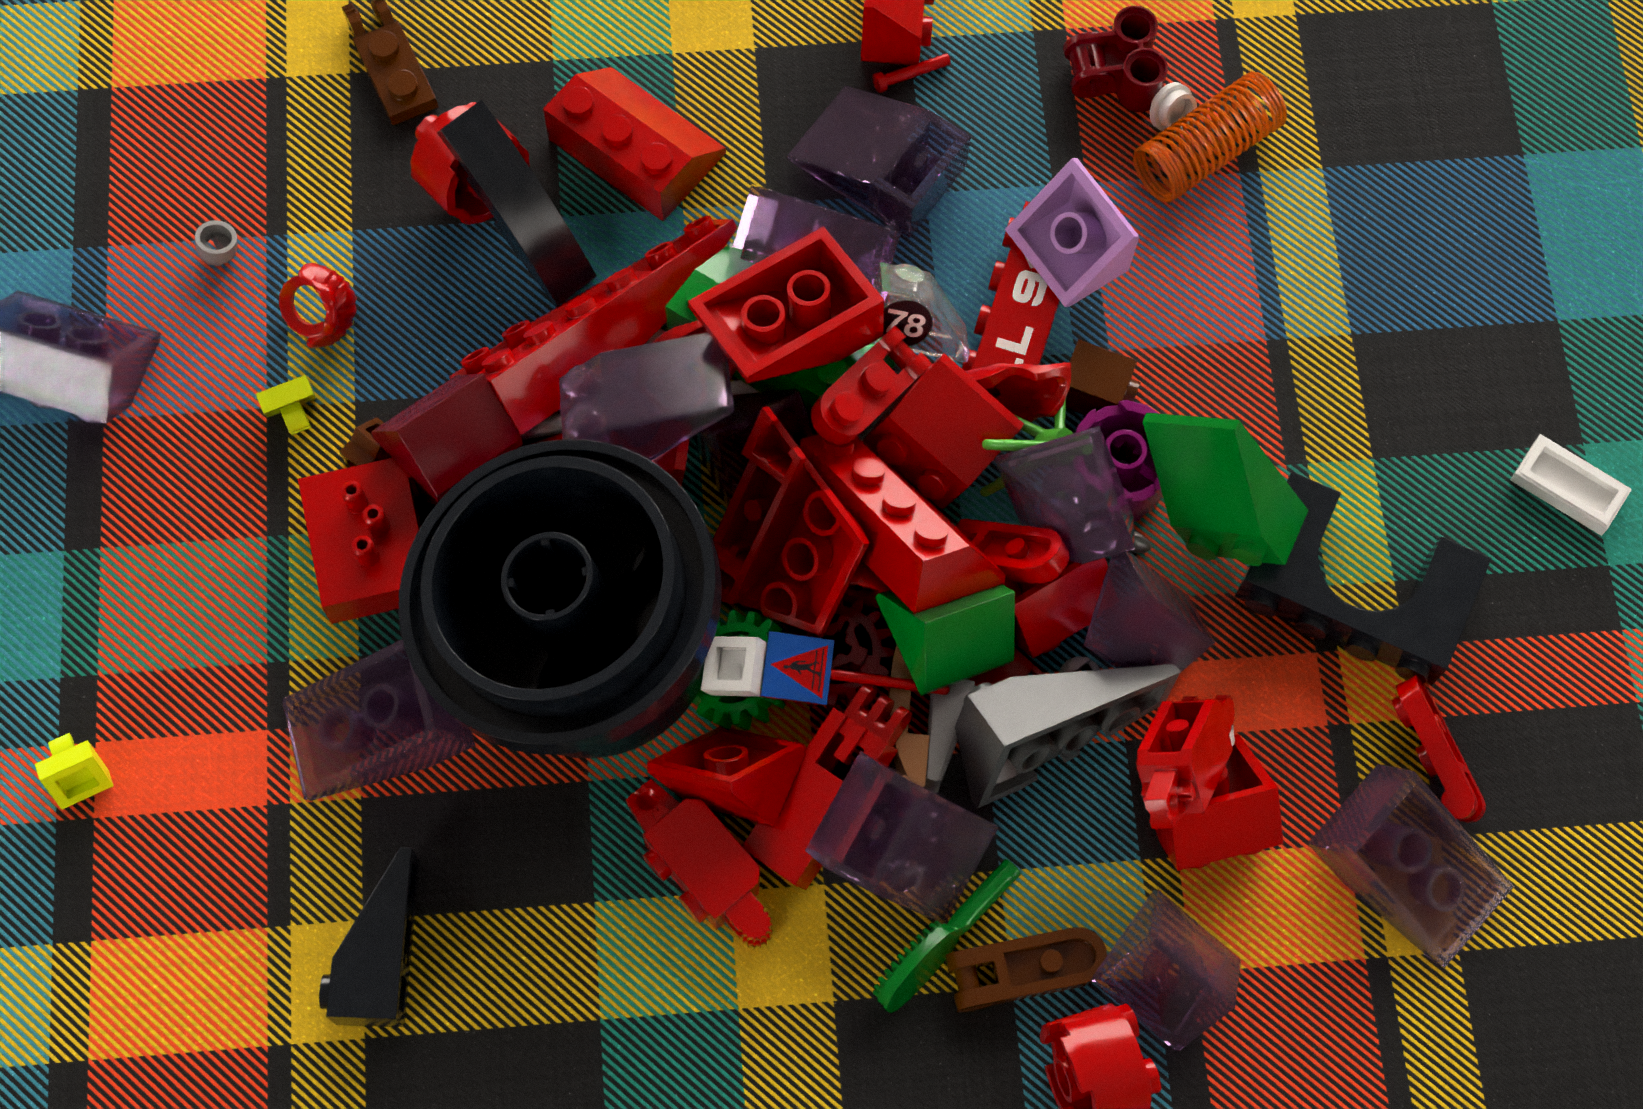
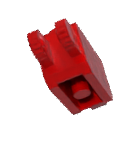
(1184, 757)
(704, 861)

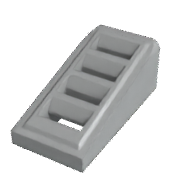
(941, 727)

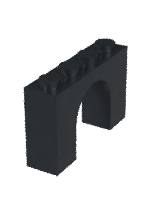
(1411, 637)

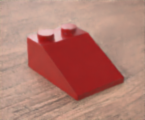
(792, 310)

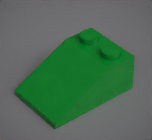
(1223, 490)

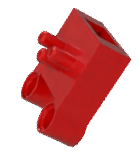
(361, 535)

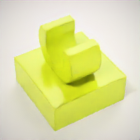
(288, 401)
(72, 771)

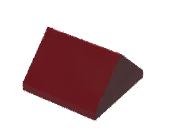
(449, 433)

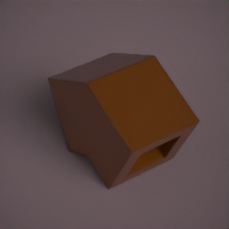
(362, 447)

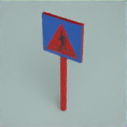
(801, 670)

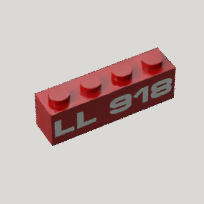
(1020, 315)

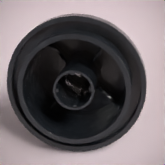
(562, 600)

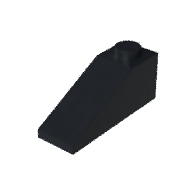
(374, 958)

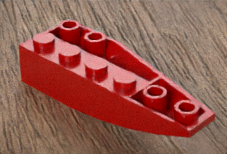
(605, 318)

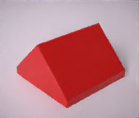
(732, 772)

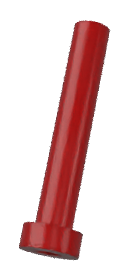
(882, 81)

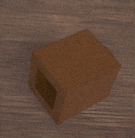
(1099, 378)

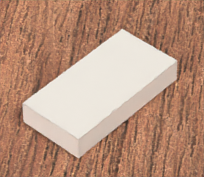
(1571, 484)

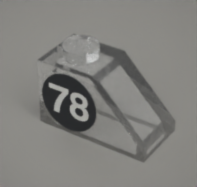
(921, 312)

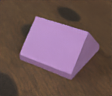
(1074, 235)

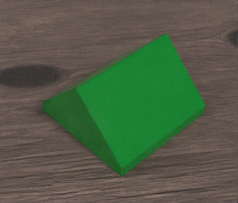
(953, 638)

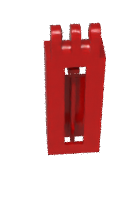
(815, 786)

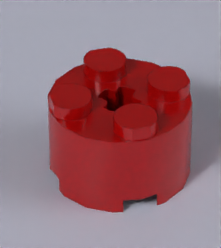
(441, 173)
(1099, 1060)

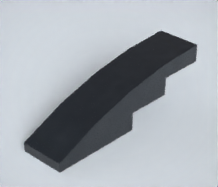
(517, 203)

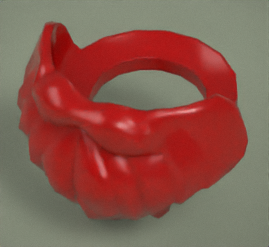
(336, 298)

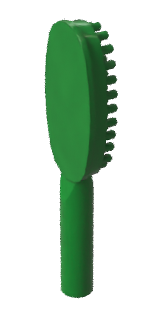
(932, 947)

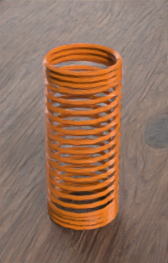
(1173, 163)

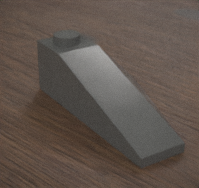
(1034, 718)

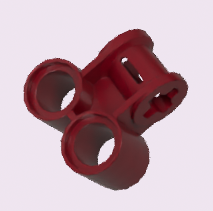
(1117, 60)

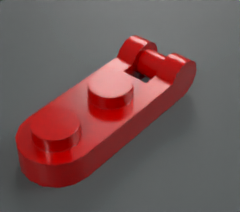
(867, 389)
(1018, 550)
(1438, 750)

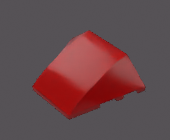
(786, 534)

